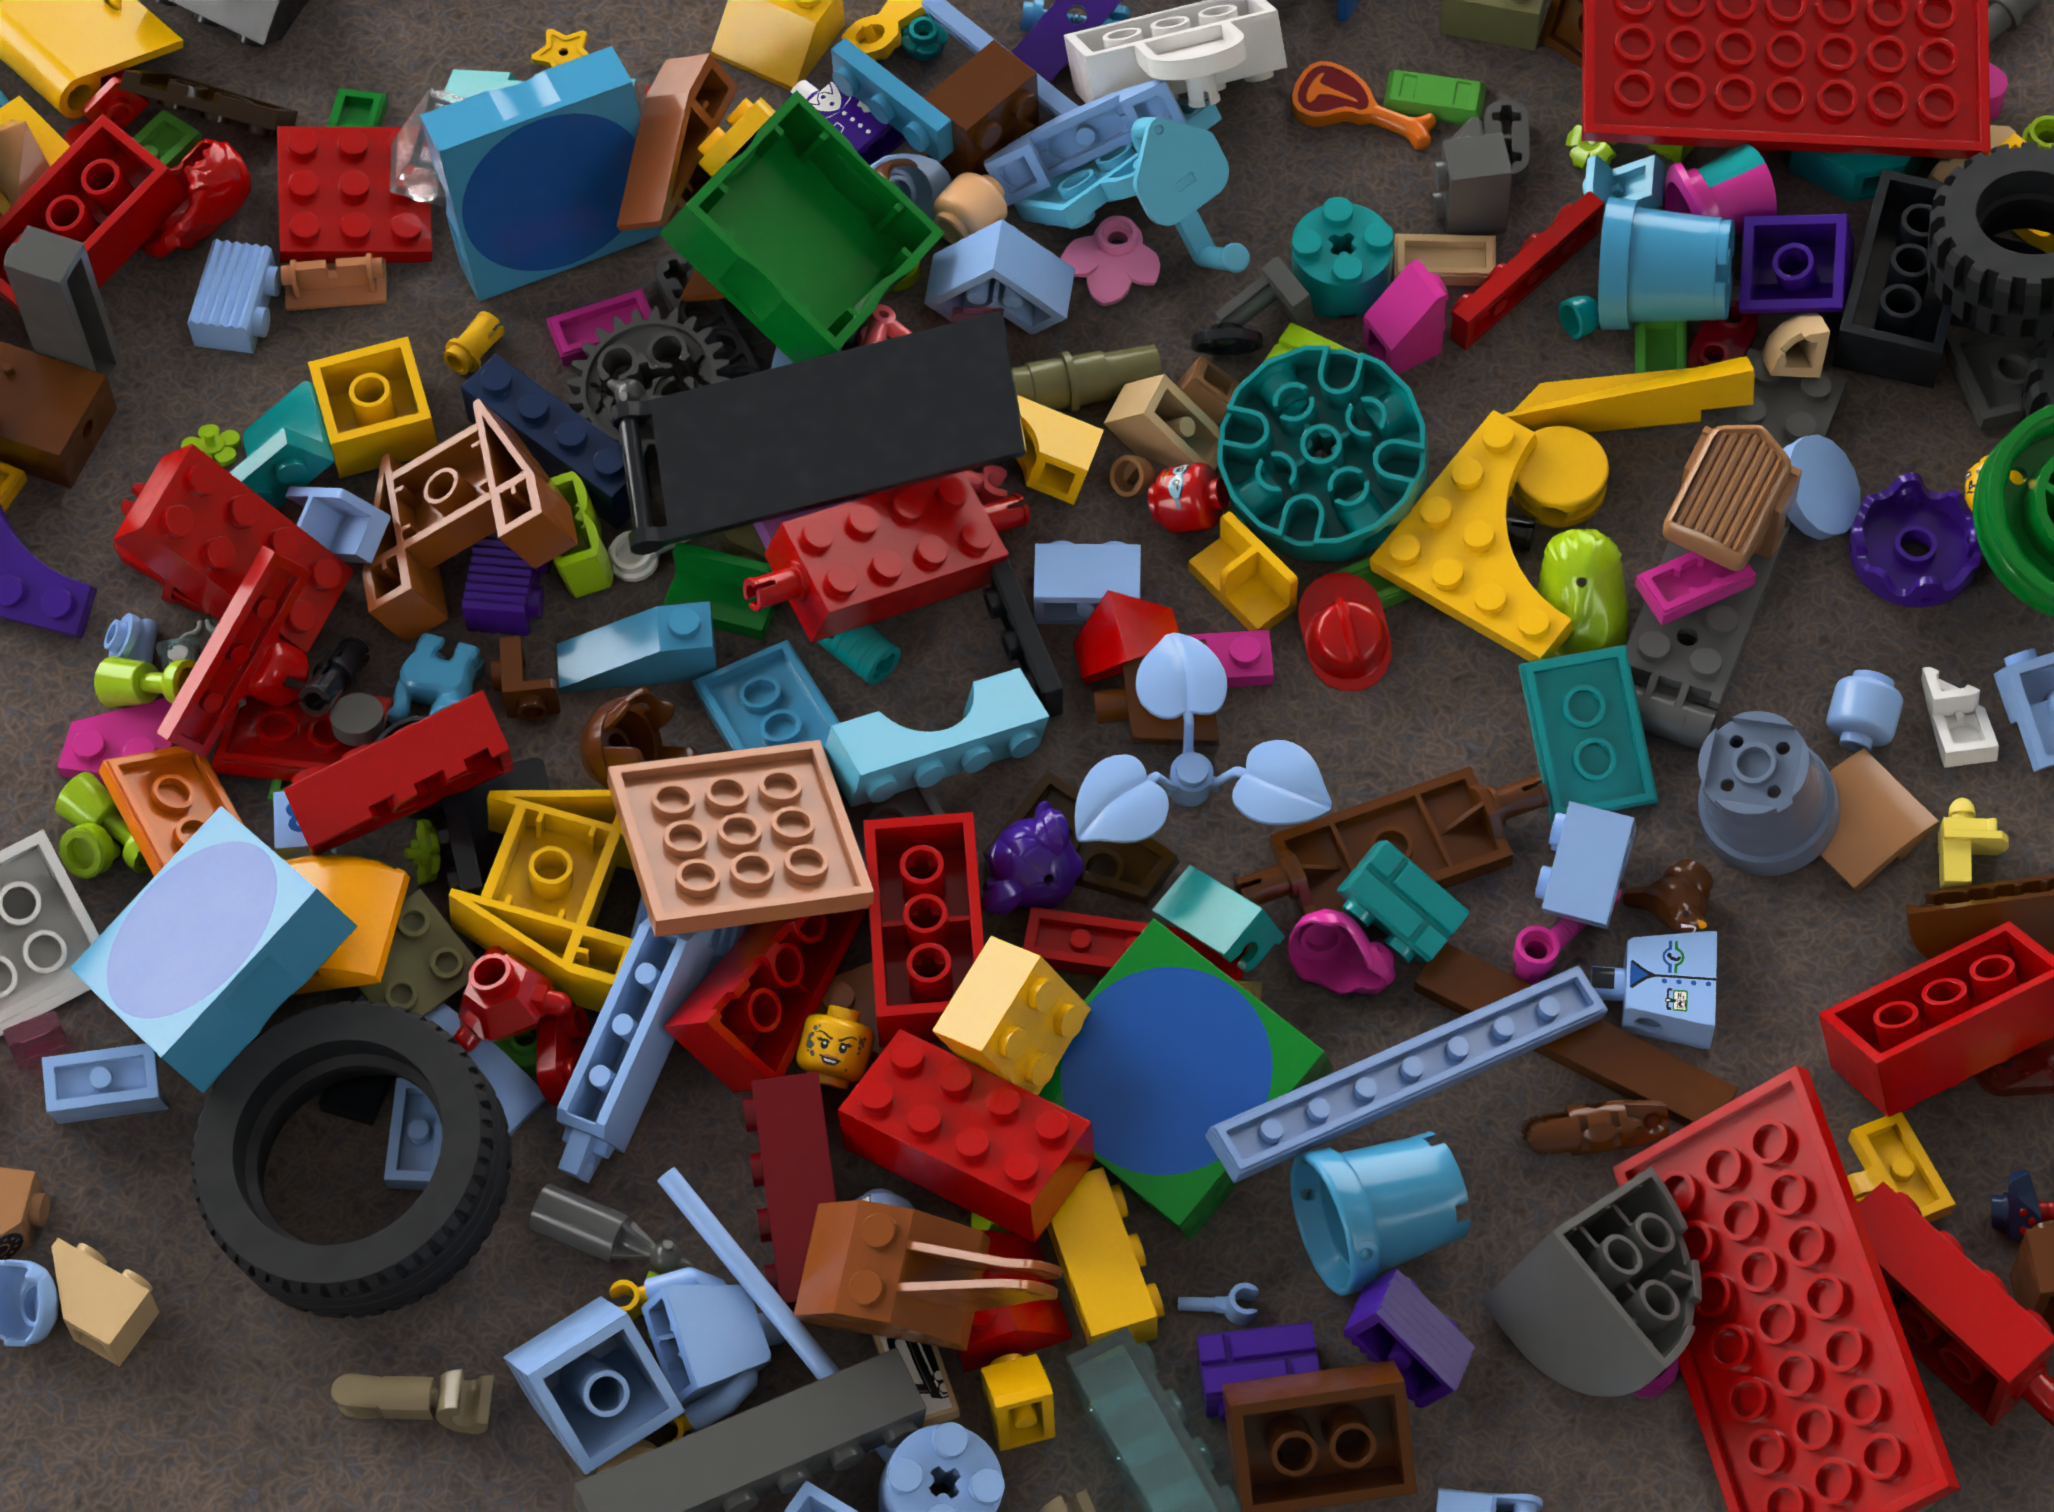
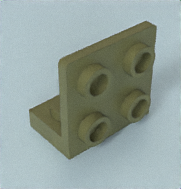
(424, 961)

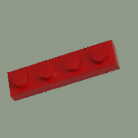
(1534, 263)
(1096, 943)

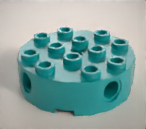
(1333, 404)

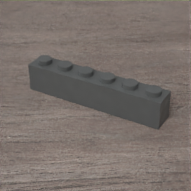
(767, 1445)

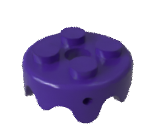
(1917, 514)

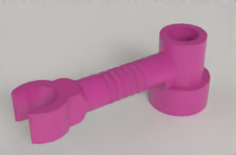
(1538, 947)

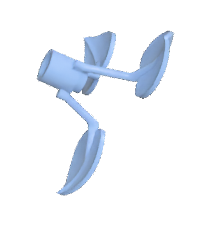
(1128, 806)

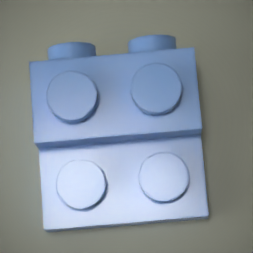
(2028, 698)

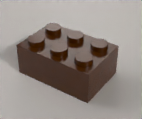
(1320, 1438)

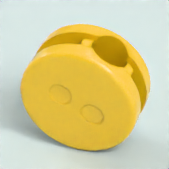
(1562, 478)

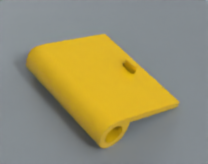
(72, 44)

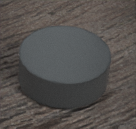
(357, 719)

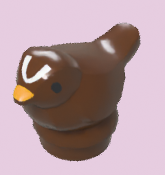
(1676, 898)

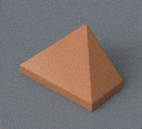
(20, 160)

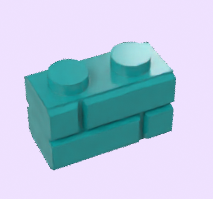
(1401, 903)

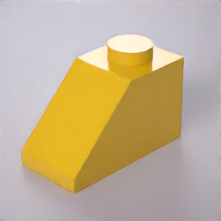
(1018, 1400)

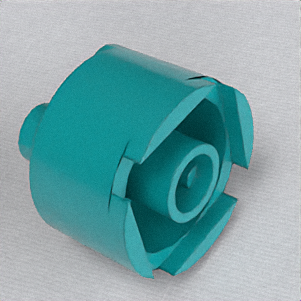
(1342, 257)

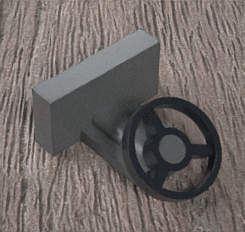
(1274, 286)

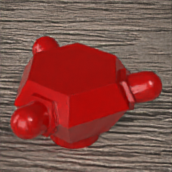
(505, 999)

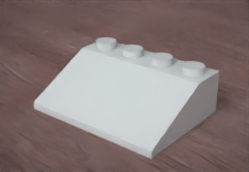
(40, 932)

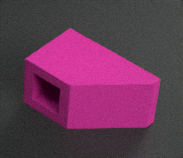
(1407, 319)

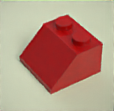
(1013, 1327)

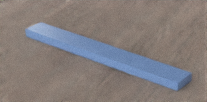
(1405, 1074)

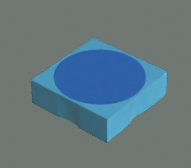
(538, 172)
(212, 948)

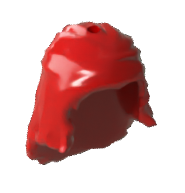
(216, 189)

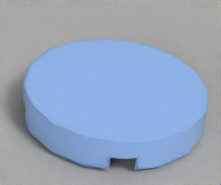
(1827, 488)

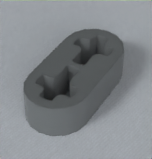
(1518, 141)

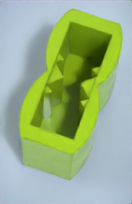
(588, 564)

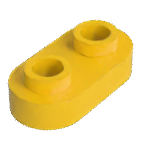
(722, 146)

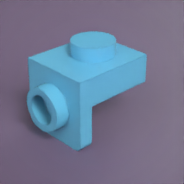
(1637, 180)

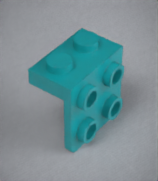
(285, 446)

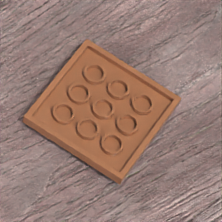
(739, 838)

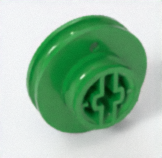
(2018, 520)

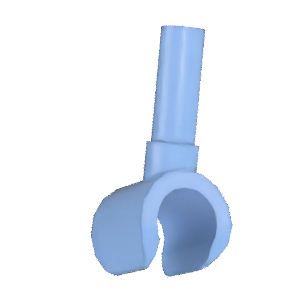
(1225, 1304)

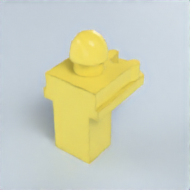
(1965, 836)

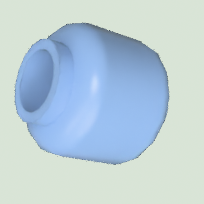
(1864, 710)

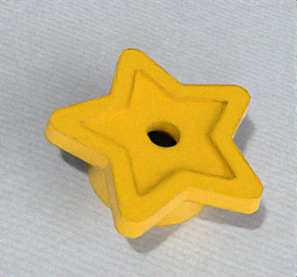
(558, 42)

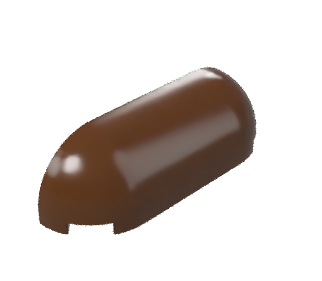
(1967, 911)

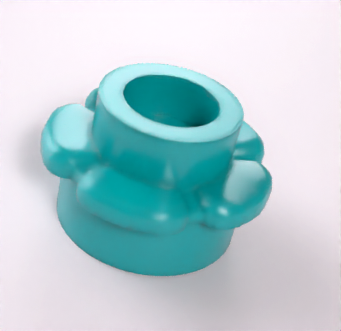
(926, 46)

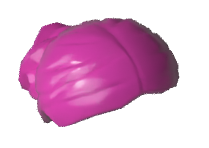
(1337, 955)

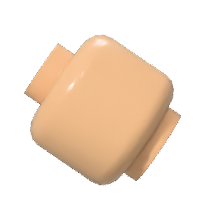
(969, 205)

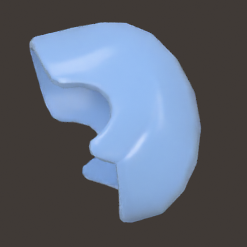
(26, 1302)

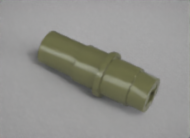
(1085, 377)

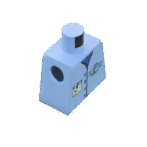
(1665, 987)

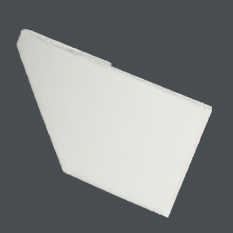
(1958, 722)

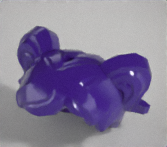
(1024, 857)

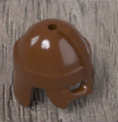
(627, 734)

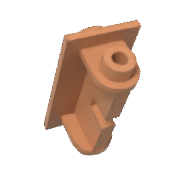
(334, 284)

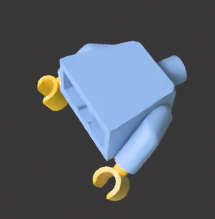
(704, 1340)

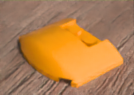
(370, 897)

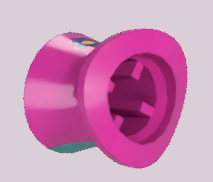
(1726, 187)

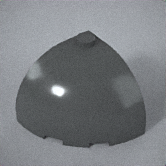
(1605, 1293)

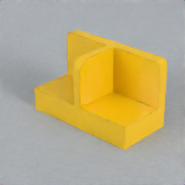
(1246, 576)

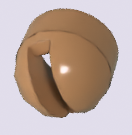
(1129, 468)

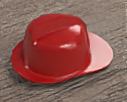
(1345, 631)

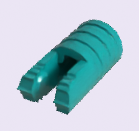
(864, 653)

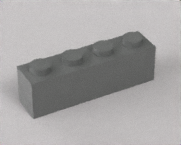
(61, 301)

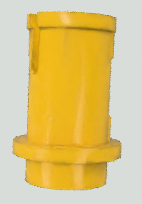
(465, 352)

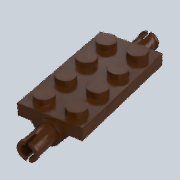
(1441, 825)

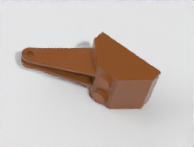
(907, 1274)

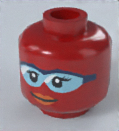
(1188, 498)

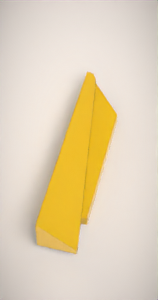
(1637, 398)

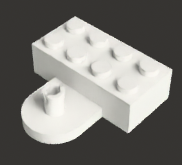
(1187, 46)

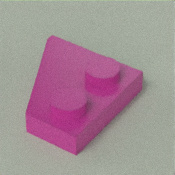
(112, 736)

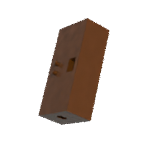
(50, 414)

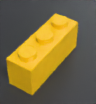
(1104, 1262)

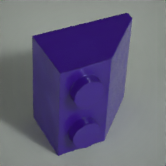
(1796, 263)

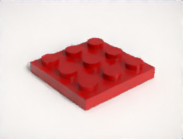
(340, 198)

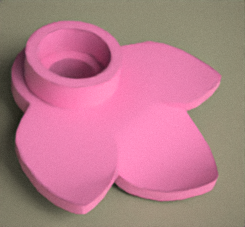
(1111, 266)

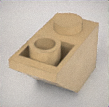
(99, 1304)

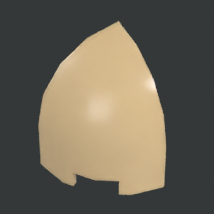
(1797, 347)

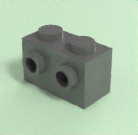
(1472, 185)

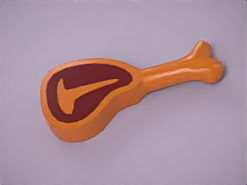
(1335, 94)

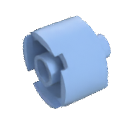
(936, 1456)

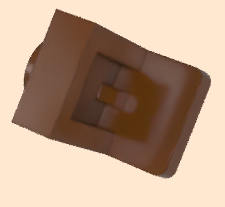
(522, 698)

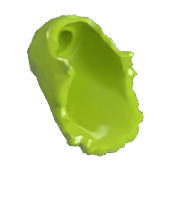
(1598, 604)

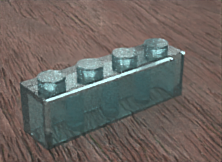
(1145, 1428)

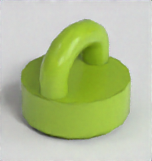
(88, 850)

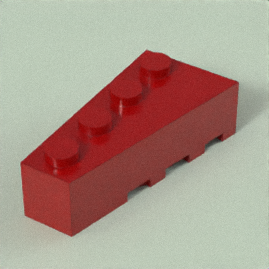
(399, 774)

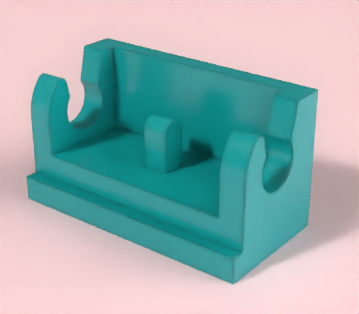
(1218, 918)

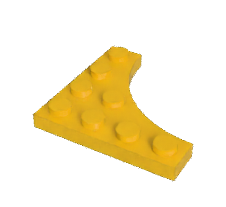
(1458, 546)

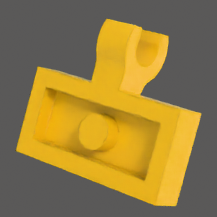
(1895, 1155)

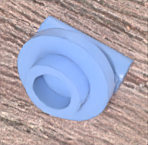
(132, 638)

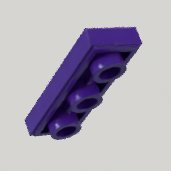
(1044, 44)

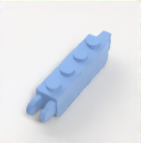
(628, 1046)

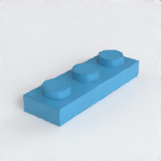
(891, 100)

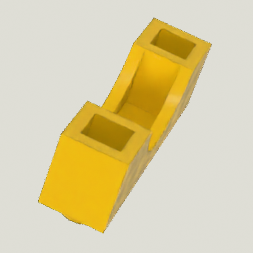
(1057, 450)

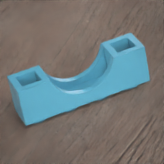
(880, 758)

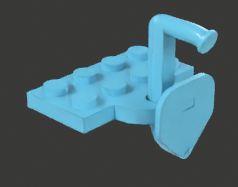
(1168, 168)

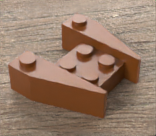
(664, 173)
(447, 503)

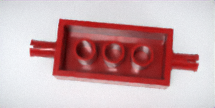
(885, 554)
(1957, 1314)

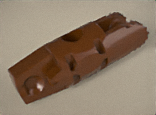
(1597, 1127)

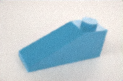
(640, 650)

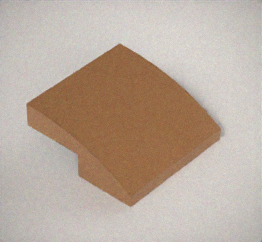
(1875, 821)

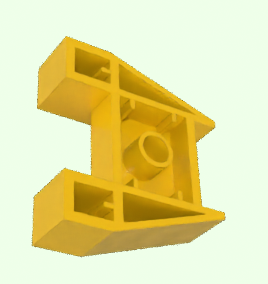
(550, 888)

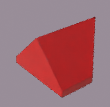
(1120, 632)

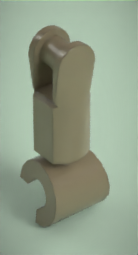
(456, 1402)

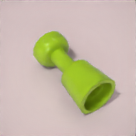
(132, 682)
(88, 800)

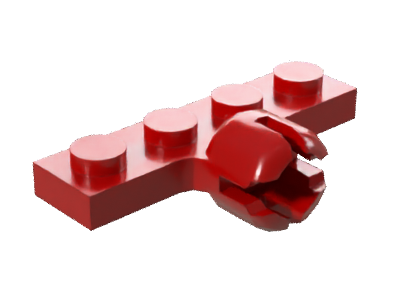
(242, 656)

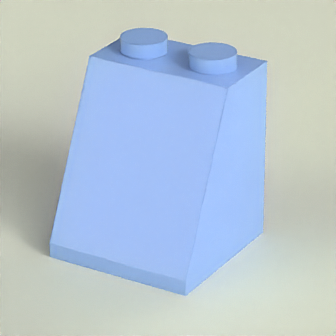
(594, 1383)

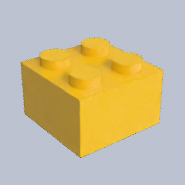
(373, 406)
(1012, 1016)

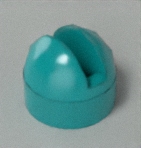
(1579, 316)

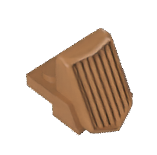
(1733, 496)

